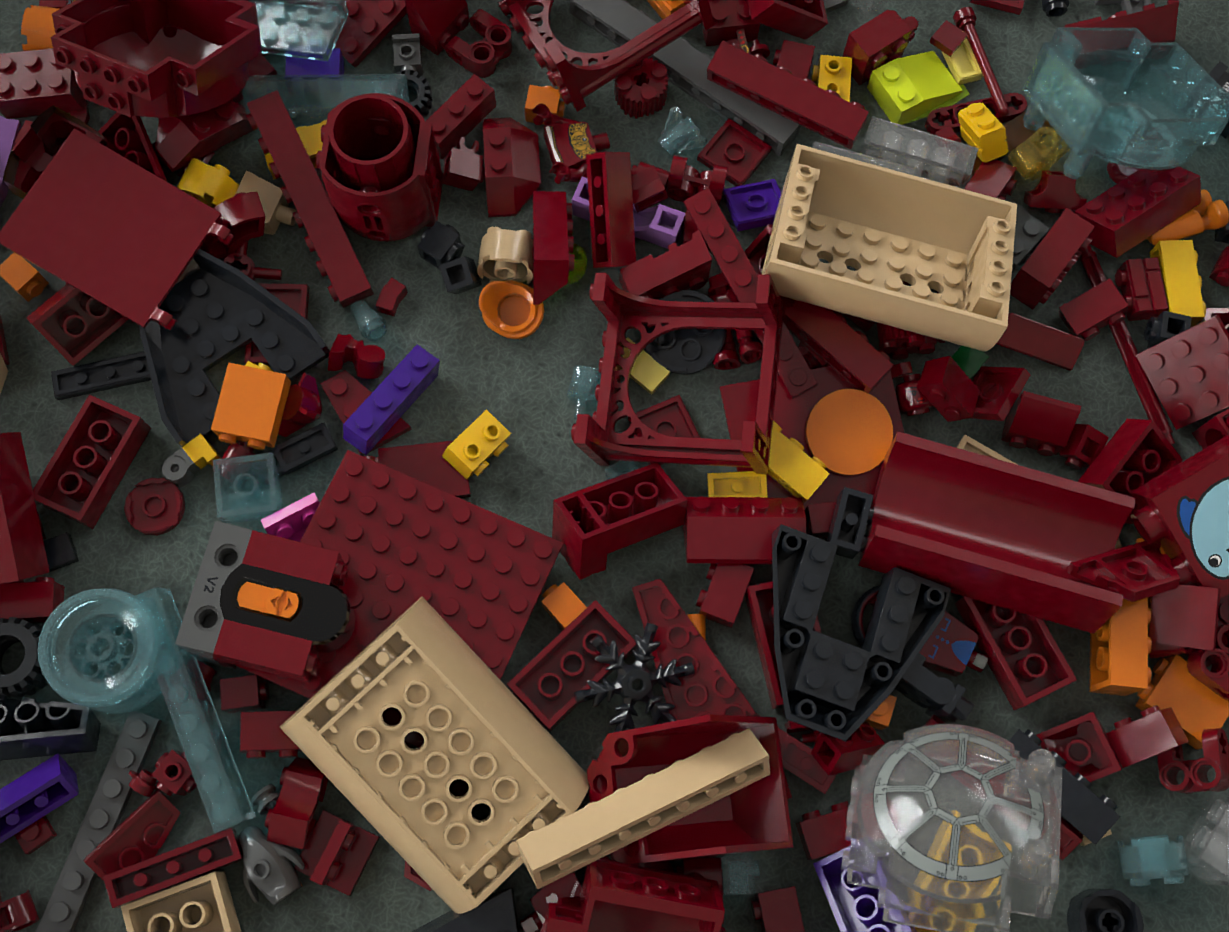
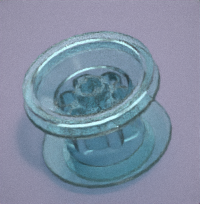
(74, 641)

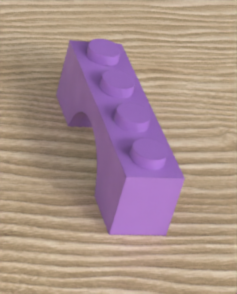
(655, 225)

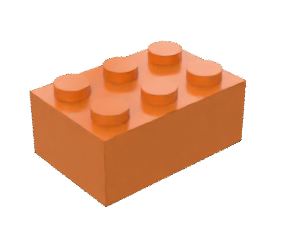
(1121, 651)

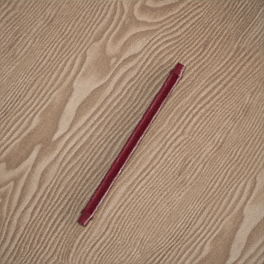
(1128, 351)

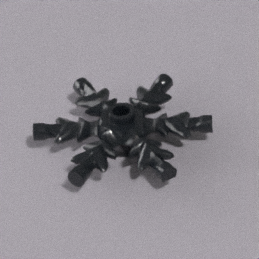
(628, 674)

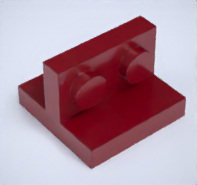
(337, 853)

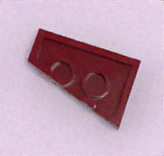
(347, 395)

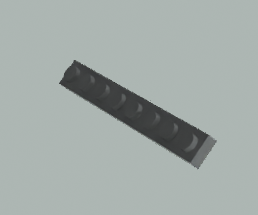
(99, 822)

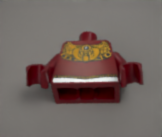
(568, 144)

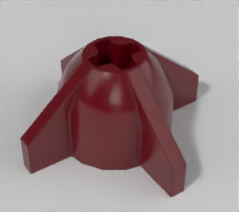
(301, 407)

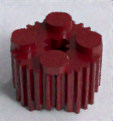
(642, 88)
(901, 342)

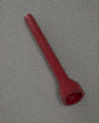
(965, 20)

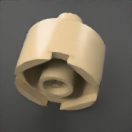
(506, 255)

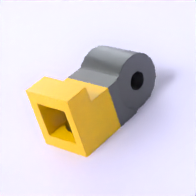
(189, 460)

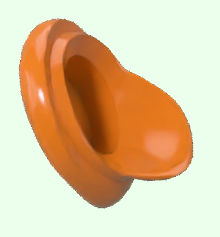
(510, 309)

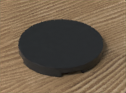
(690, 348)

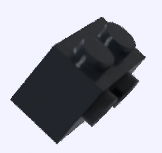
(849, 522)

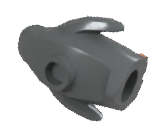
(268, 866)

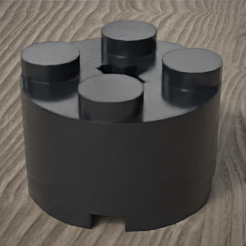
(1093, 905)

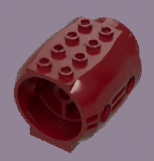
(381, 167)

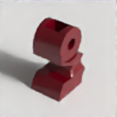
(366, 359)

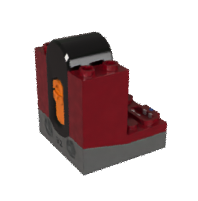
(266, 604)

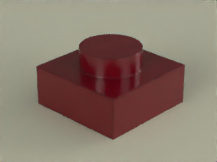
(35, 835)

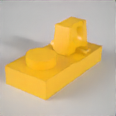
(737, 484)

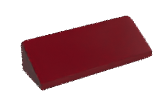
(1041, 342)

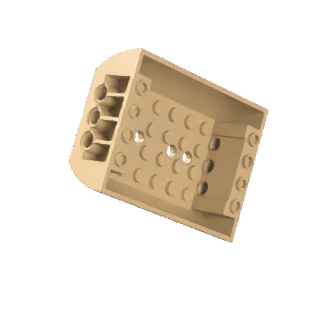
(891, 233)
(469, 732)

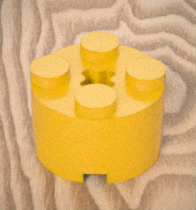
(207, 183)

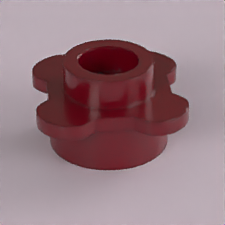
(143, 782)

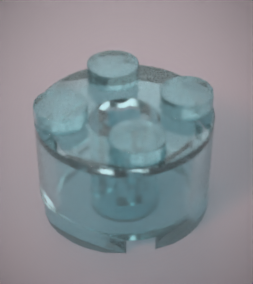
(1153, 859)

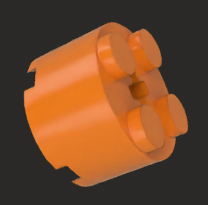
(38, 27)

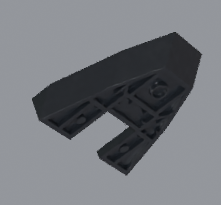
(215, 317)

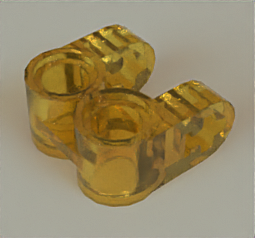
(1038, 153)

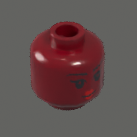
(910, 397)

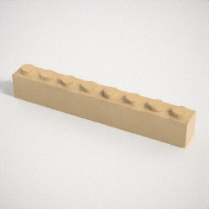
(643, 807)

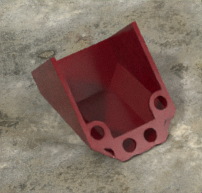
(739, 823)

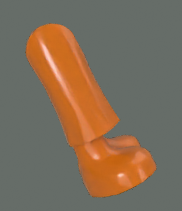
(1205, 216)

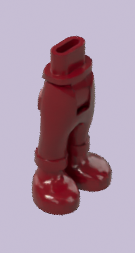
(749, 350)

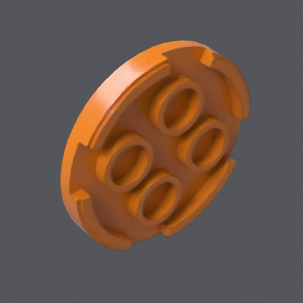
(849, 432)

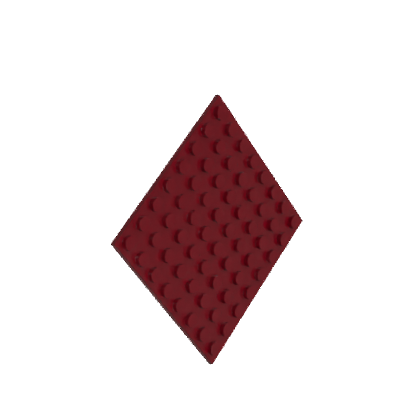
(419, 542)

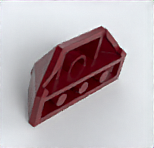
(199, 134)
(510, 165)

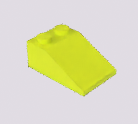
(912, 86)

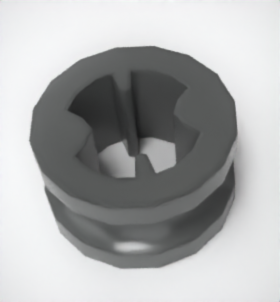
(265, 799)

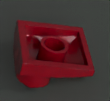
(1082, 746)

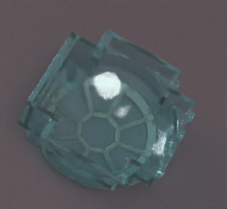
(1123, 99)

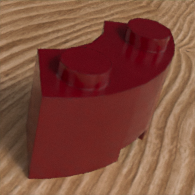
(244, 218)
(291, 818)

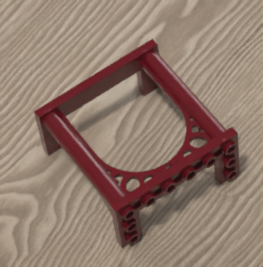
(580, 81)
(625, 311)

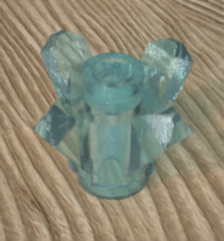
(680, 133)

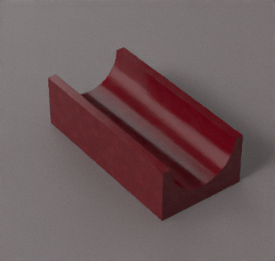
(994, 530)

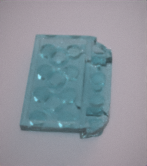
(300, 27)

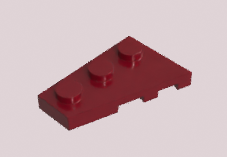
(136, 837)

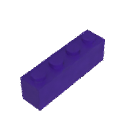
(391, 399)
(36, 795)

